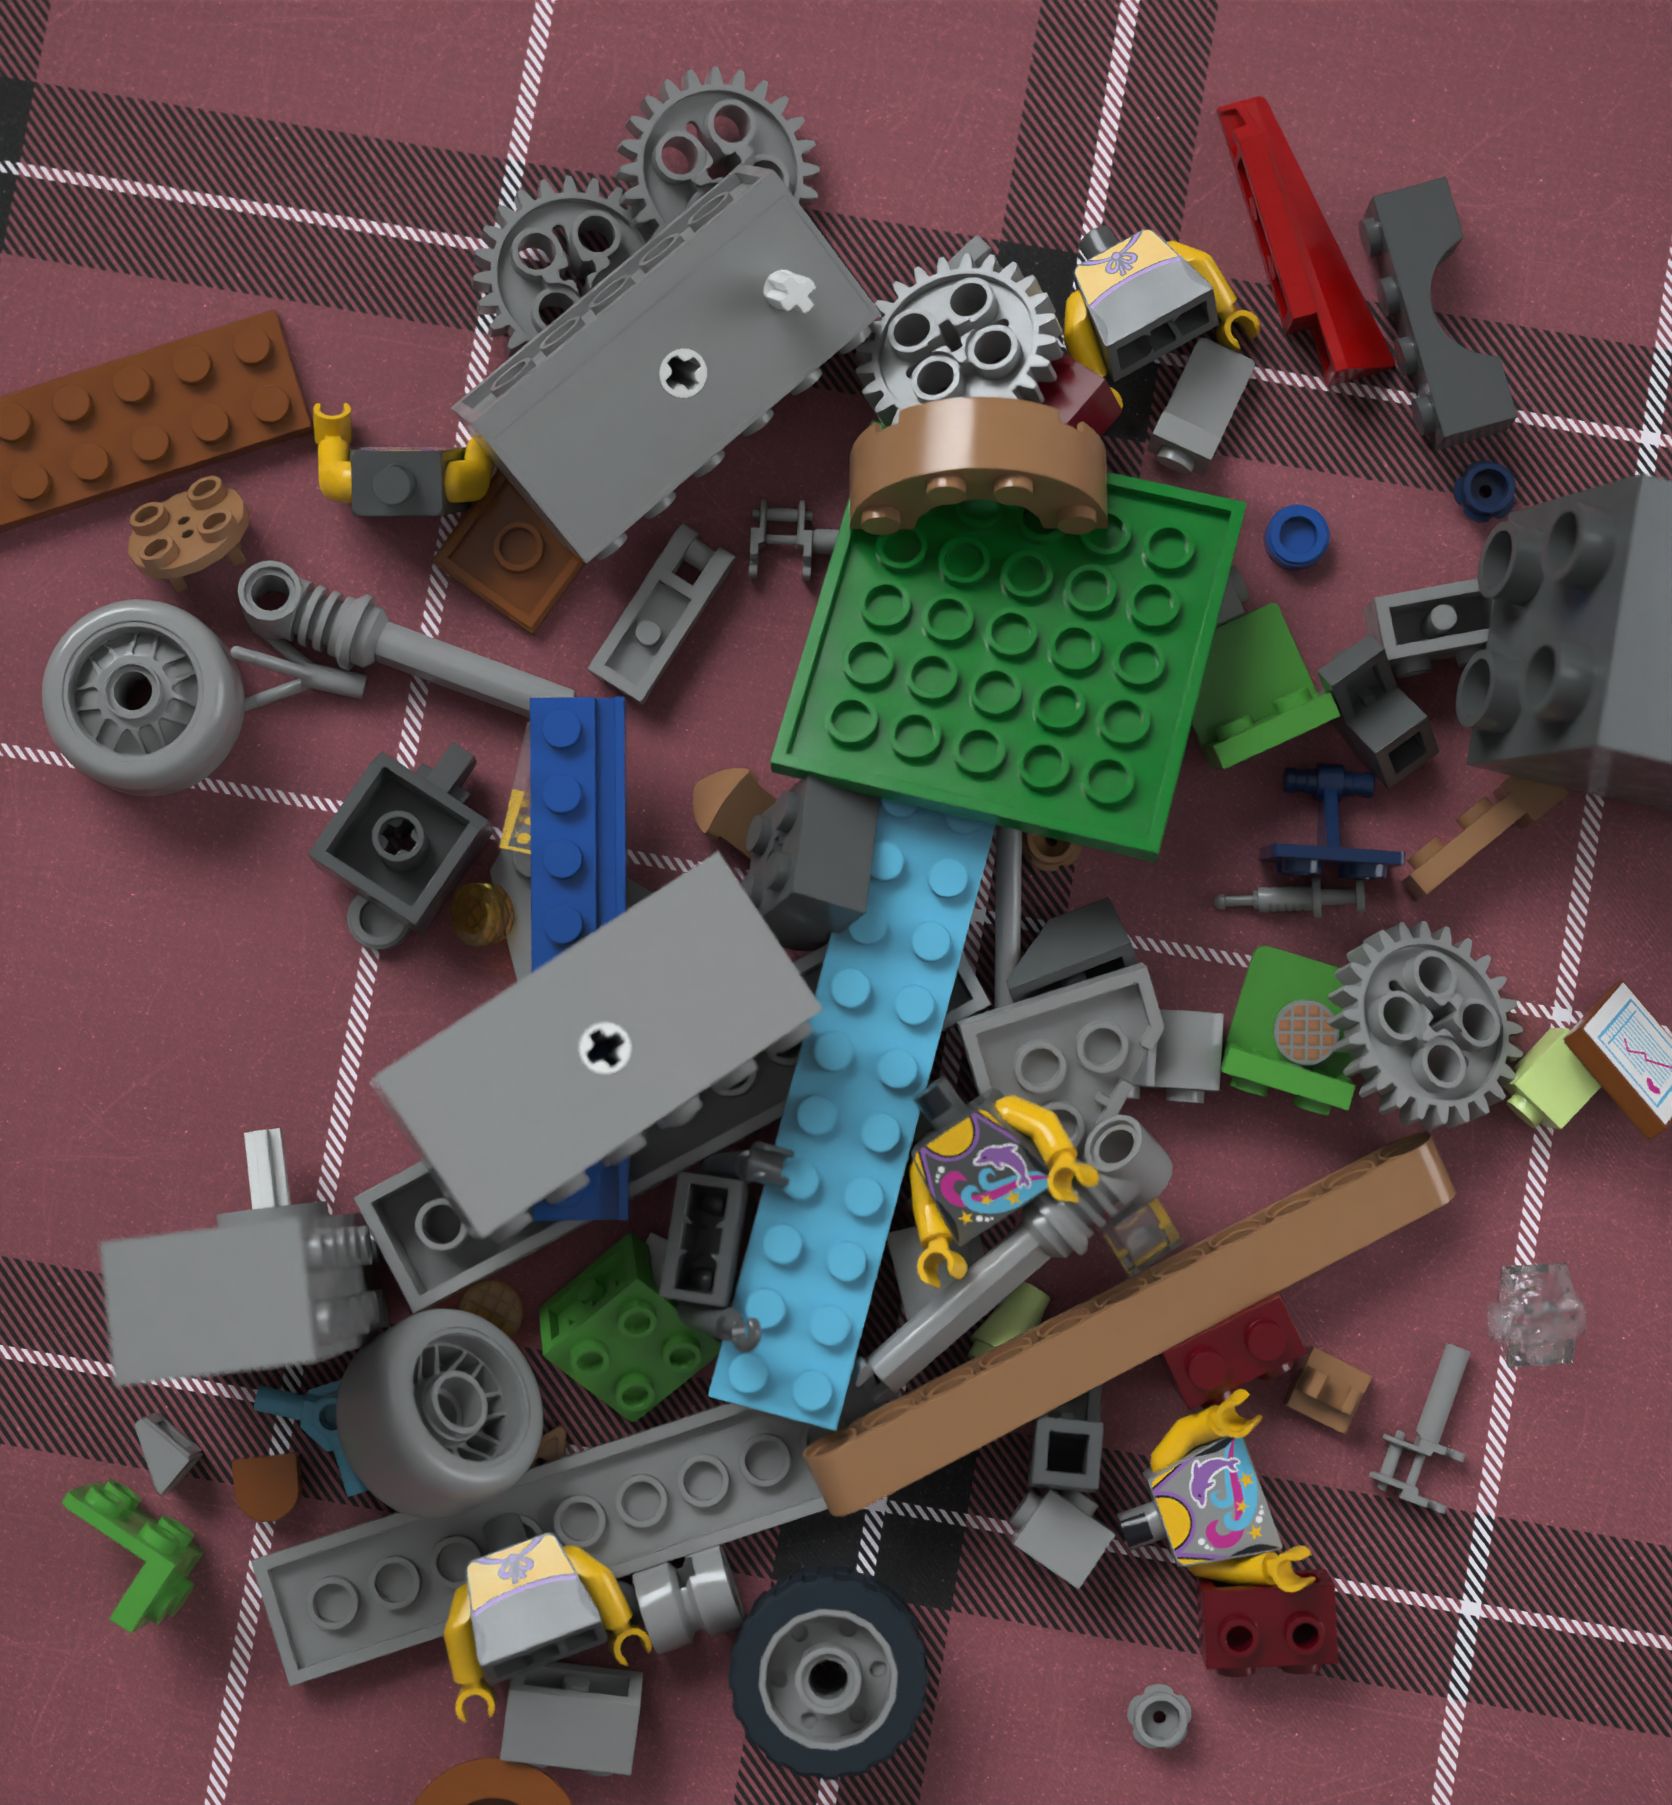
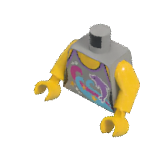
(1213, 1503)

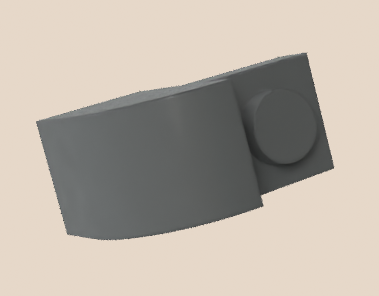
(1376, 715)
(1068, 1445)

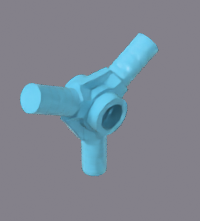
(317, 1419)

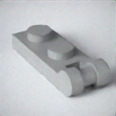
(660, 616)

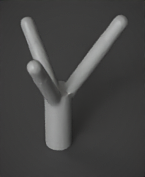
(309, 674)

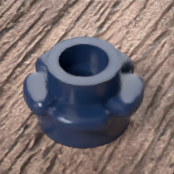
(1488, 475)

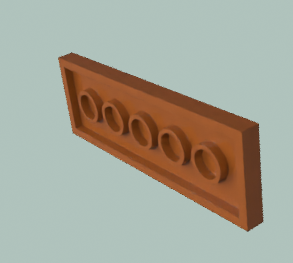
(148, 418)

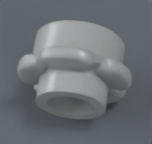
(1164, 1734)

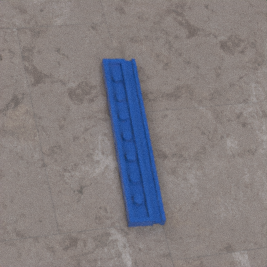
(579, 874)

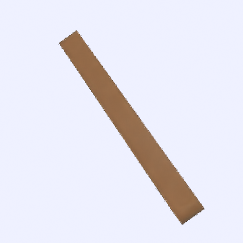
(1128, 1324)

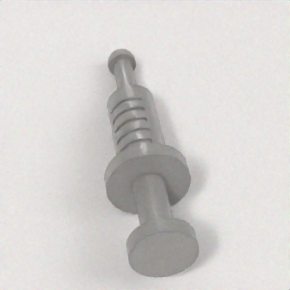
(1296, 898)

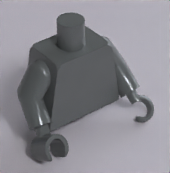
(711, 1237)

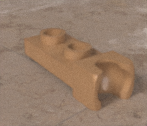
(1518, 801)

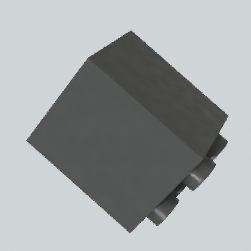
(1579, 645)

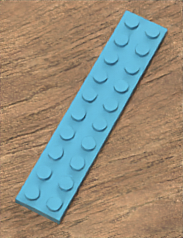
(853, 1117)

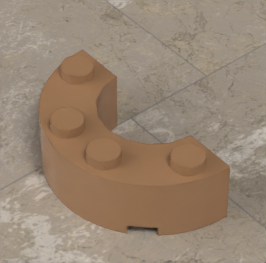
(978, 451)

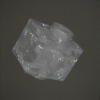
(1536, 1315)

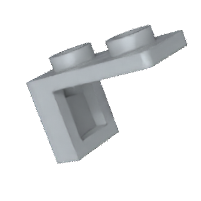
(1200, 407)

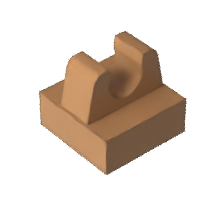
(1327, 1390)

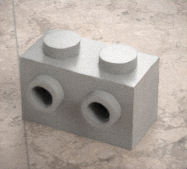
(1430, 625)
(573, 1718)

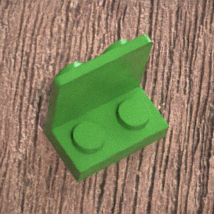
(1255, 690)
(620, 1335)

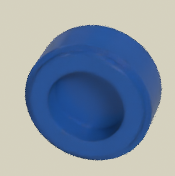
(1296, 537)

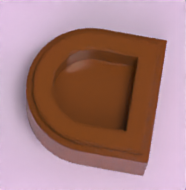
(267, 1485)

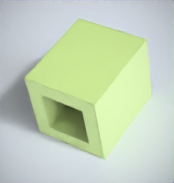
(1550, 1083)

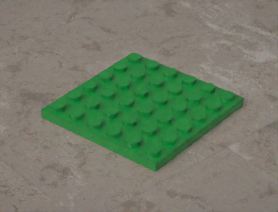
(1017, 663)

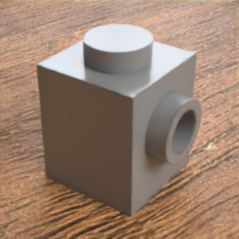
(1061, 1532)

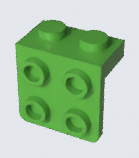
(1250, 1050)
(162, 1543)

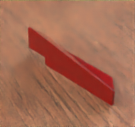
(1298, 248)

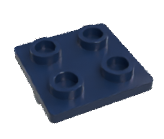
(1328, 786)

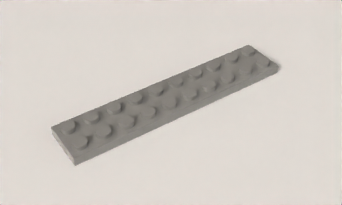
(618, 1501)

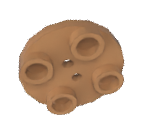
(188, 532)

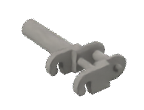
(809, 541)
(1428, 1431)

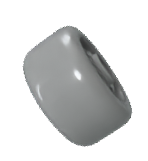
(182, 728)
(439, 1414)

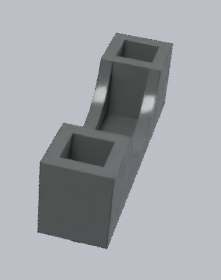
(1456, 389)

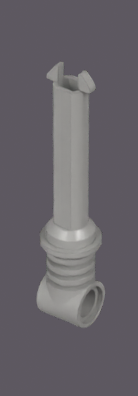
(362, 634)
(1129, 1170)

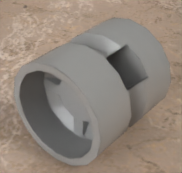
(688, 1599)

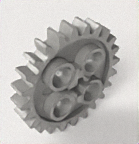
(763, 142)
(521, 292)
(960, 346)
(1438, 1017)

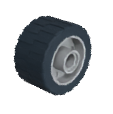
(820, 1724)

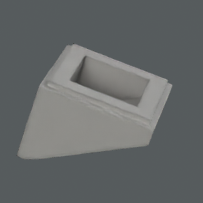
(166, 1452)

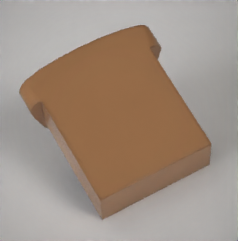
(727, 805)

